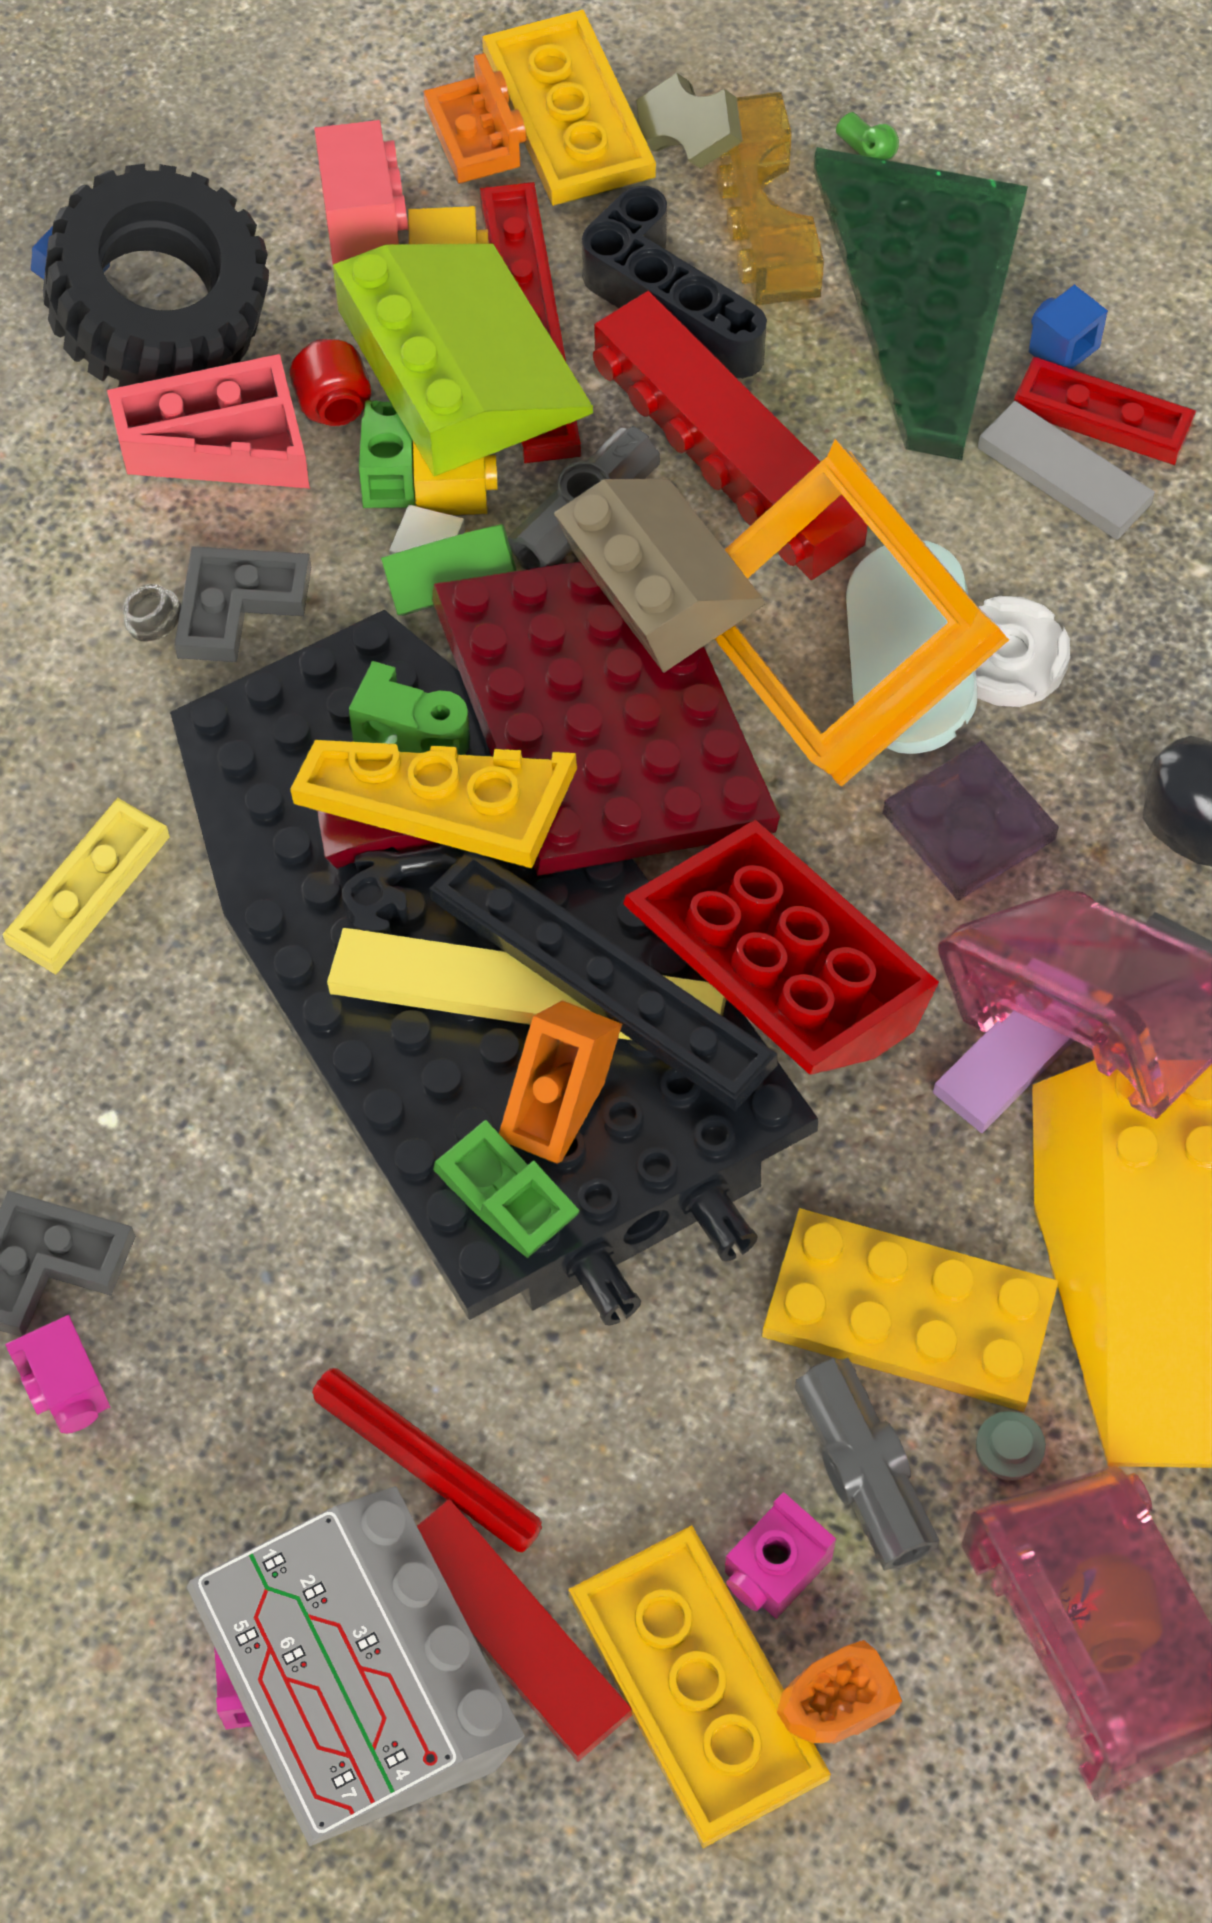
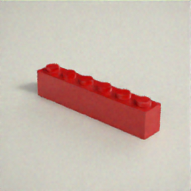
(719, 426)

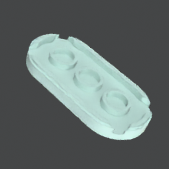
(886, 625)

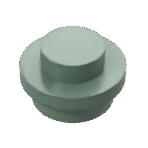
(1010, 1445)

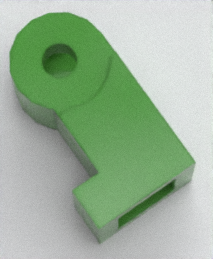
(385, 458)
(406, 715)

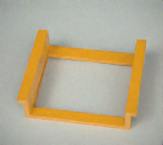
(917, 682)

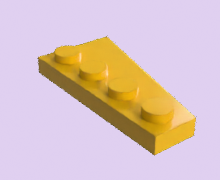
(462, 801)

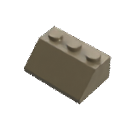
(657, 565)

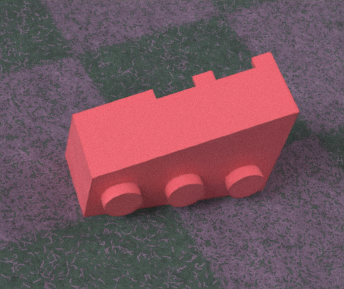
(360, 188)
(213, 426)

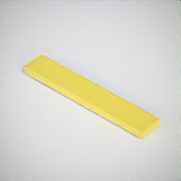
(455, 978)

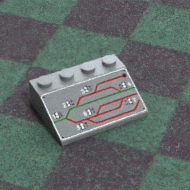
(355, 1666)

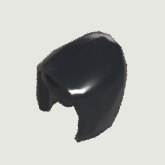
(1181, 798)

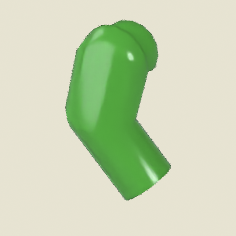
(875, 141)

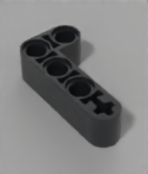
(628, 257)

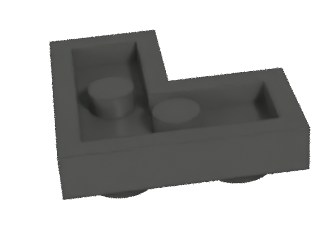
(228, 584)
(54, 1243)

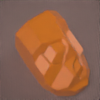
(839, 1696)

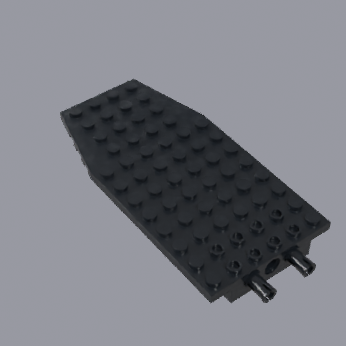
(423, 1078)

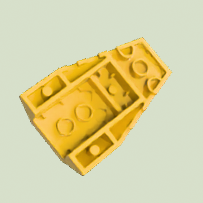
(1132, 1254)

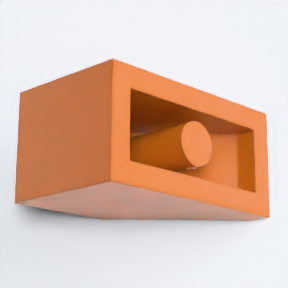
(558, 1079)

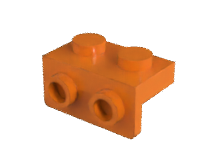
(476, 123)

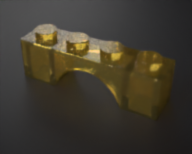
(778, 247)

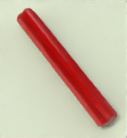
(427, 1460)

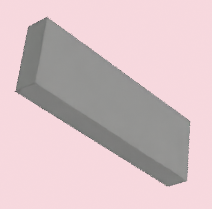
(1066, 470)

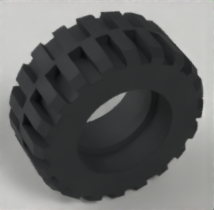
(166, 216)

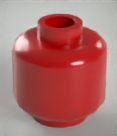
(330, 382)

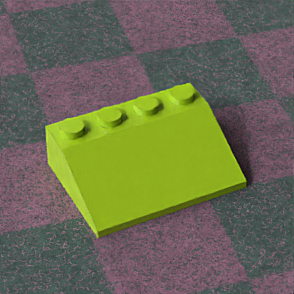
(456, 349)

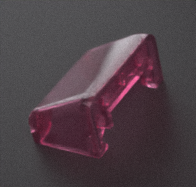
(1096, 979)
(1104, 1620)

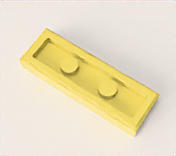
(86, 886)

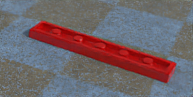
(517, 233)

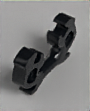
(371, 893)

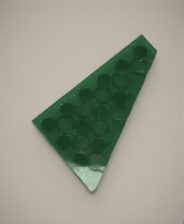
(929, 281)

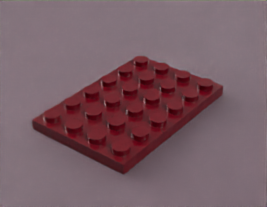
(567, 675)

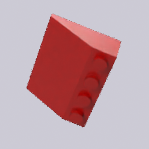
(787, 950)

